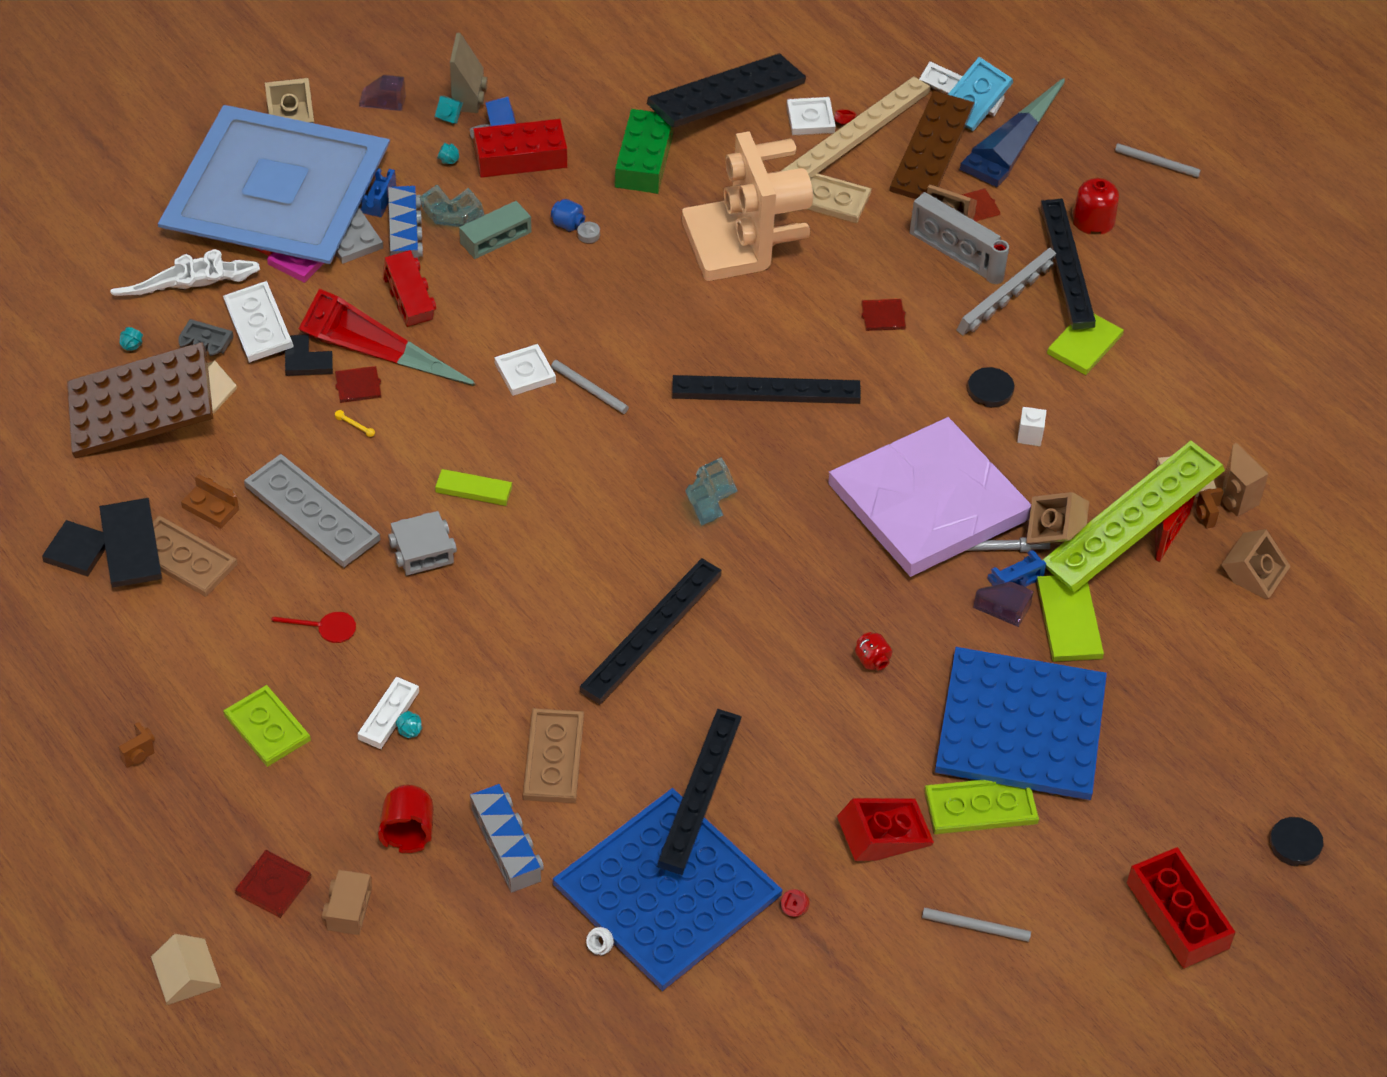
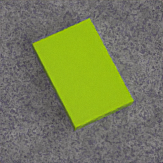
(1087, 346)
(267, 725)

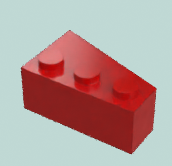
(409, 288)

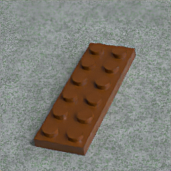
(932, 144)

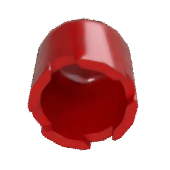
(1096, 206)
(406, 819)

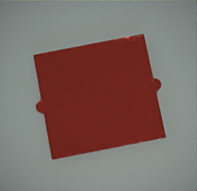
(985, 205)
(883, 314)
(358, 384)

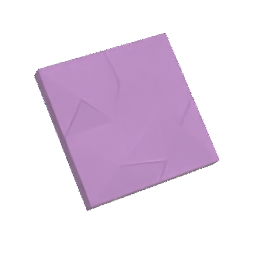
(929, 496)

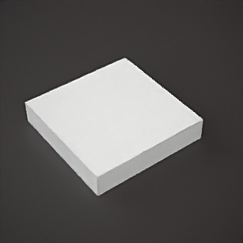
(810, 116)
(525, 369)

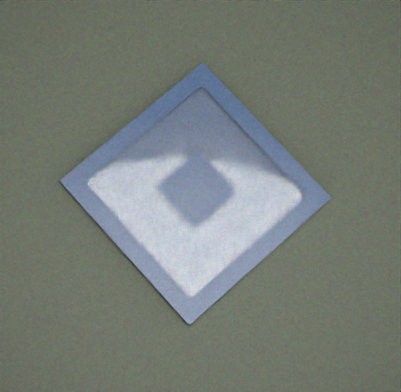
(275, 184)

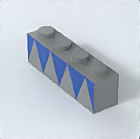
(404, 220)
(506, 838)

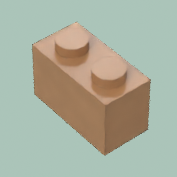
(347, 902)

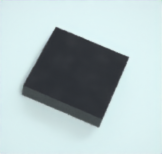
(75, 548)

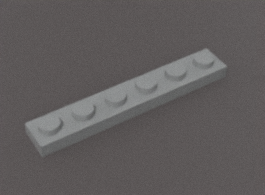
(1003, 295)

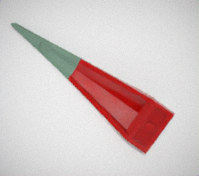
(347, 327)

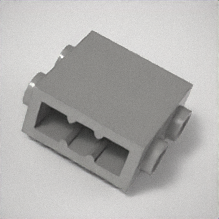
(422, 543)

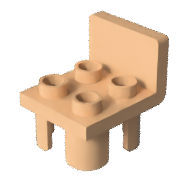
(740, 231)

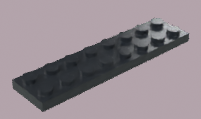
(726, 90)

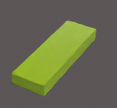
(473, 487)

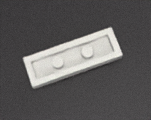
(384, 716)

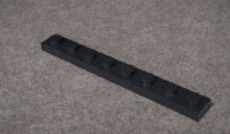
(1068, 264)
(766, 389)
(650, 631)
(699, 792)

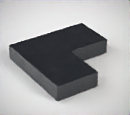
(302, 362)

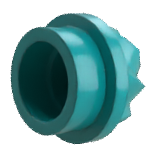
(448, 154)
(130, 339)
(409, 724)

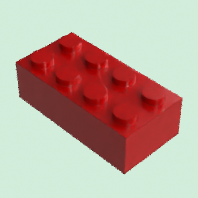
(520, 148)
(1180, 907)

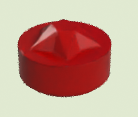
(844, 116)
(795, 903)

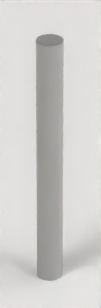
(1157, 160)
(589, 386)
(976, 924)

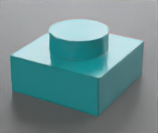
(448, 109)

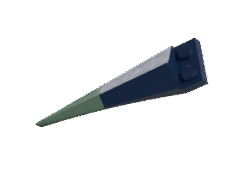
(998, 152)

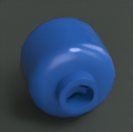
(567, 214)

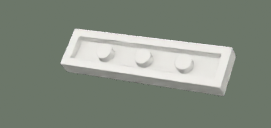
(945, 80)

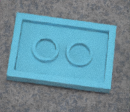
(981, 85)

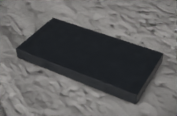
(130, 542)

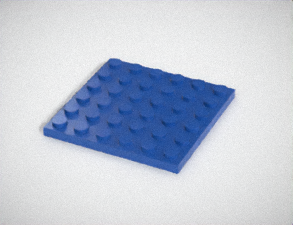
(1022, 723)
(657, 915)

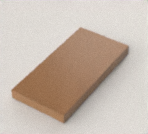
(190, 558)
(553, 755)

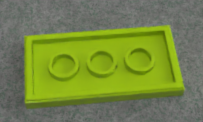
(1069, 621)
(979, 806)

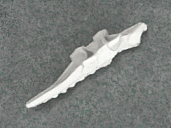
(193, 273)

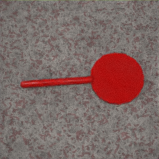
(333, 627)

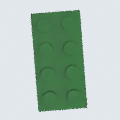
(643, 152)

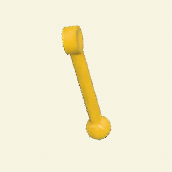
(339, 415)

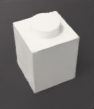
(1031, 426)

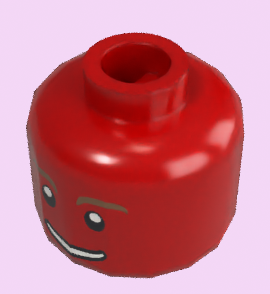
(873, 651)

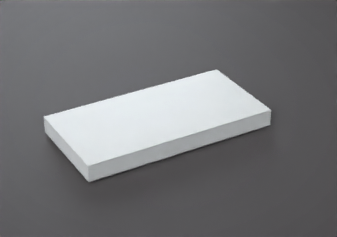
(258, 321)

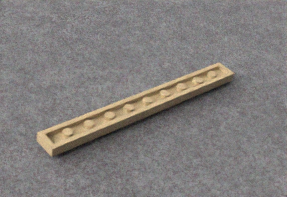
(861, 127)

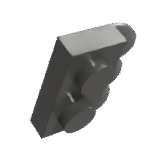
(213, 337)

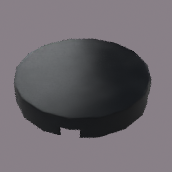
(990, 387)
(1296, 841)

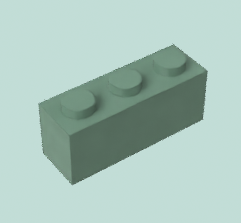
(495, 229)

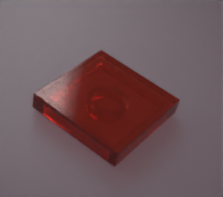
(273, 883)

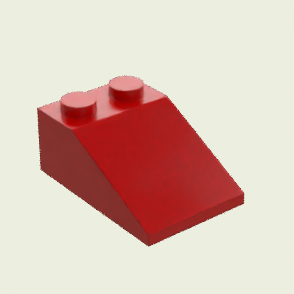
(1169, 528)
(883, 827)

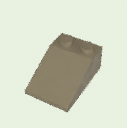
(467, 76)

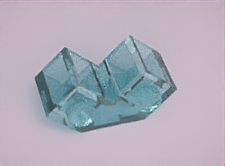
(452, 212)
(711, 485)

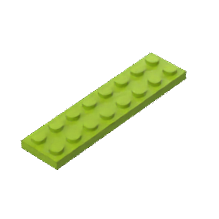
(1133, 515)

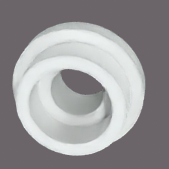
(593, 940)

